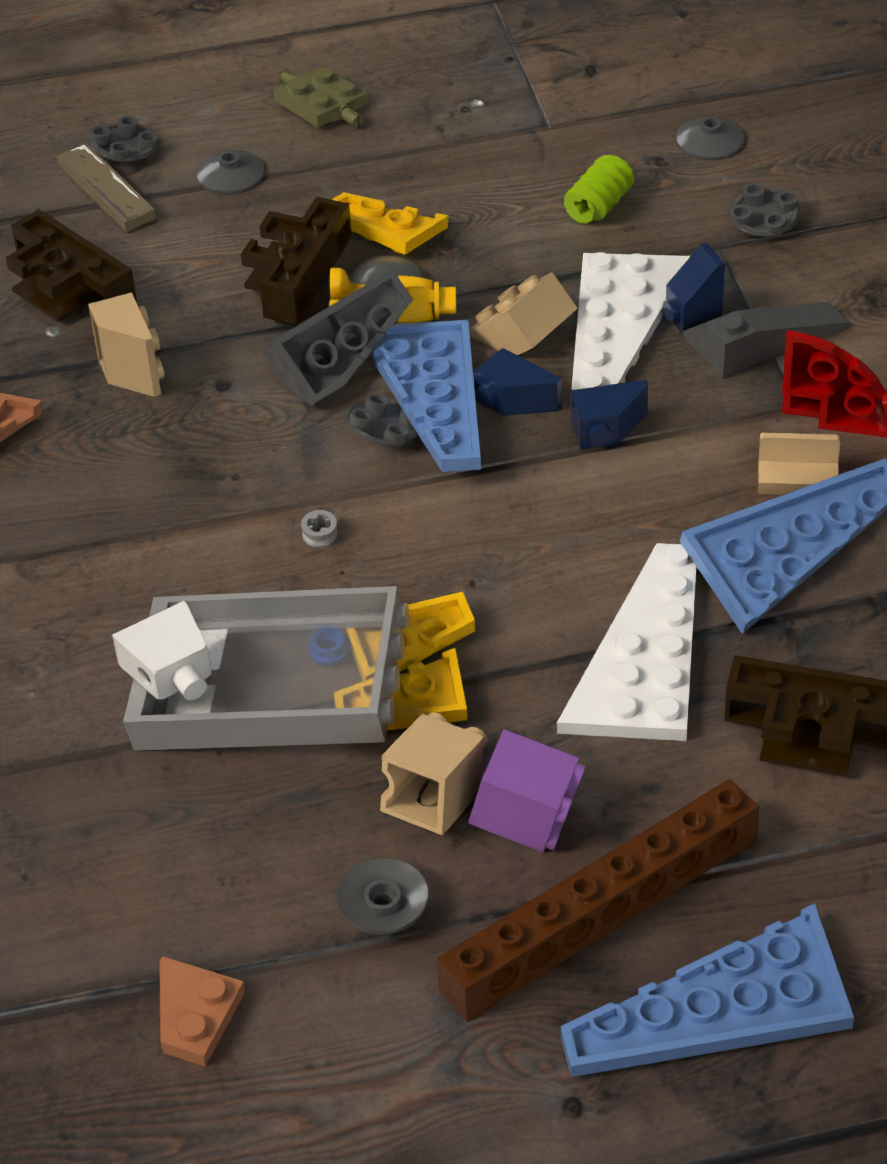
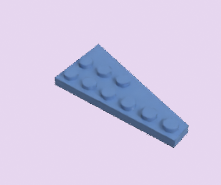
(434, 384)
(776, 545)
(729, 1000)

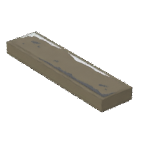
(106, 187)

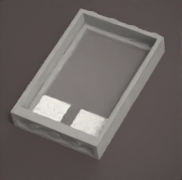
(282, 671)

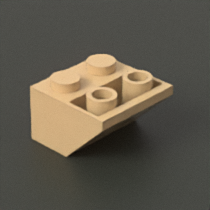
(523, 315)
(126, 345)

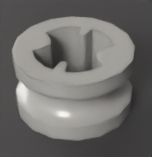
(311, 523)

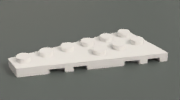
(618, 313)
(644, 662)

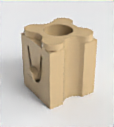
(437, 753)

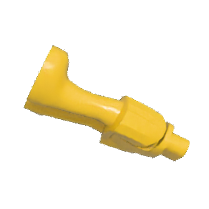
(426, 302)

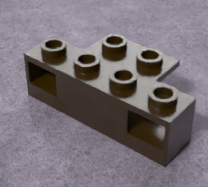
(298, 264)
(66, 266)
(807, 712)

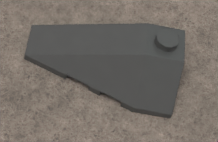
(759, 334)
(333, 344)

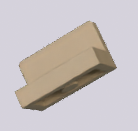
(795, 461)

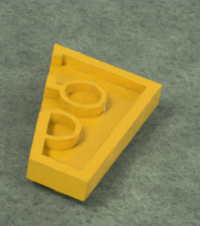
(393, 228)
(435, 626)
(430, 690)

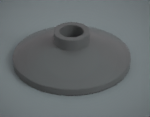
(710, 138)
(230, 172)
(378, 883)

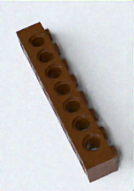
(597, 900)

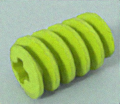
(599, 189)

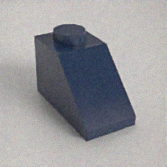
(696, 290)
(516, 386)
(607, 412)

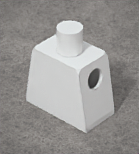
(165, 653)

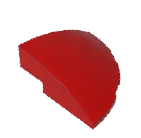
(832, 386)

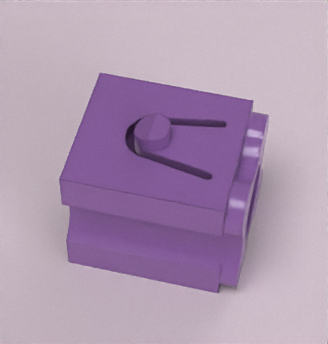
(526, 792)

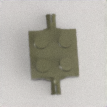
(321, 97)

